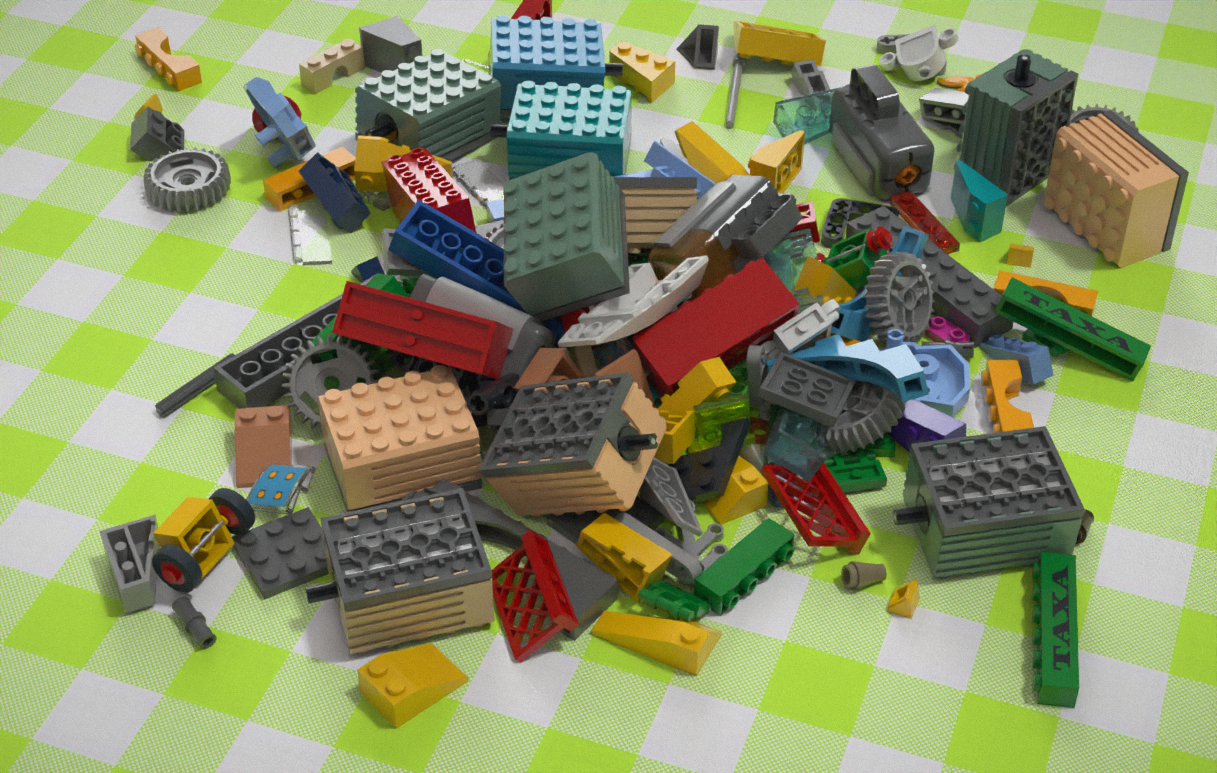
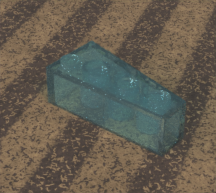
(804, 113)
(796, 443)

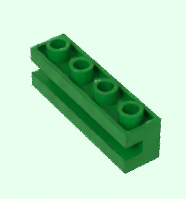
(745, 566)

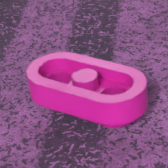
(942, 329)

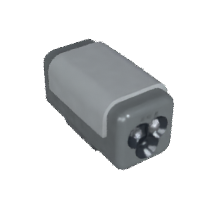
(527, 333)

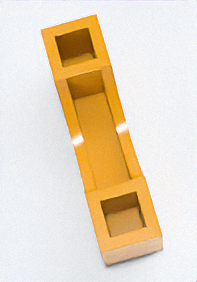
(177, 70)
(1077, 297)
(1003, 383)

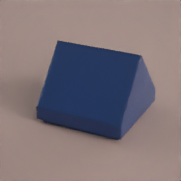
(367, 269)

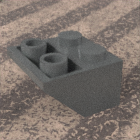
(155, 135)

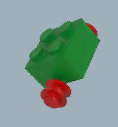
(857, 254)

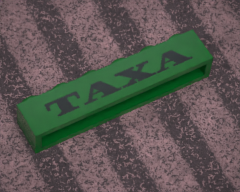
(1072, 329)
(1056, 630)

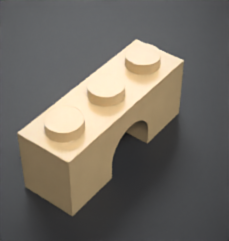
(318, 70)

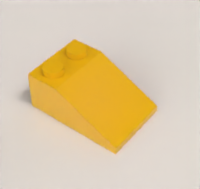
(779, 160)
(408, 681)

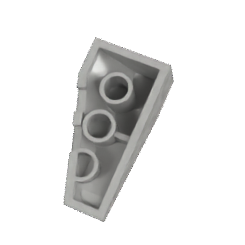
(667, 494)

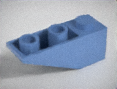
(1032, 358)

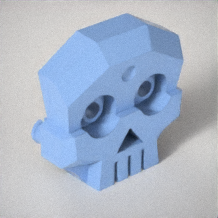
(281, 122)
(944, 373)

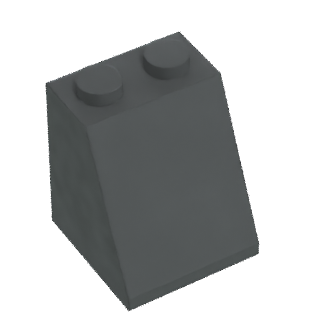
(389, 44)

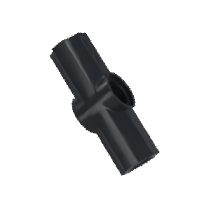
(493, 394)

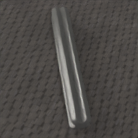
(188, 390)

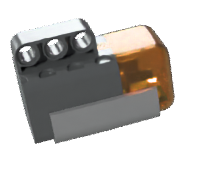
(730, 226)

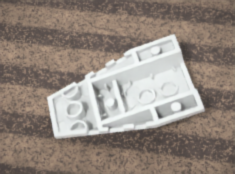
(643, 306)

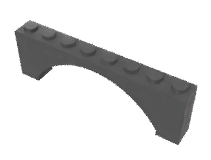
(587, 586)

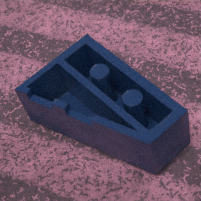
(335, 192)

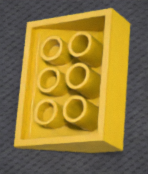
(777, 43)

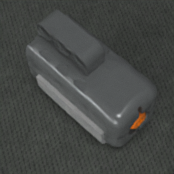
(879, 136)

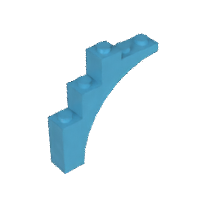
(852, 315)
(892, 368)

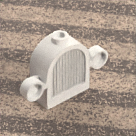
(920, 53)
(803, 330)

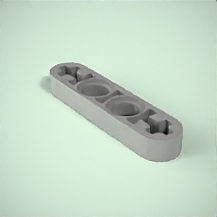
(681, 563)

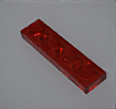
(921, 219)

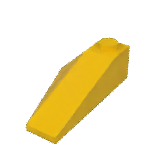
(664, 639)

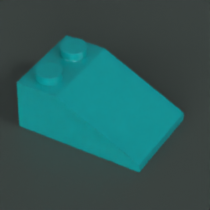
(977, 203)

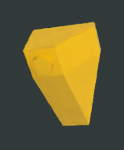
(706, 154)
(368, 165)
(744, 493)

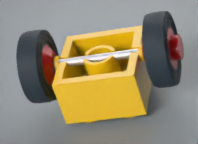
(199, 537)

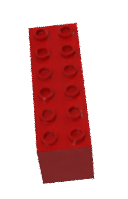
(422, 178)
(715, 325)
(423, 330)

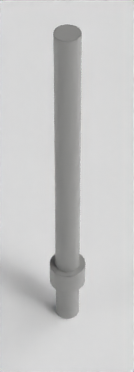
(738, 64)

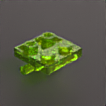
(712, 414)

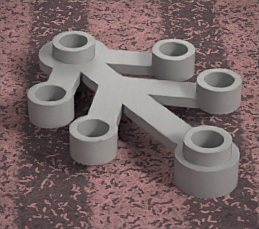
(695, 548)

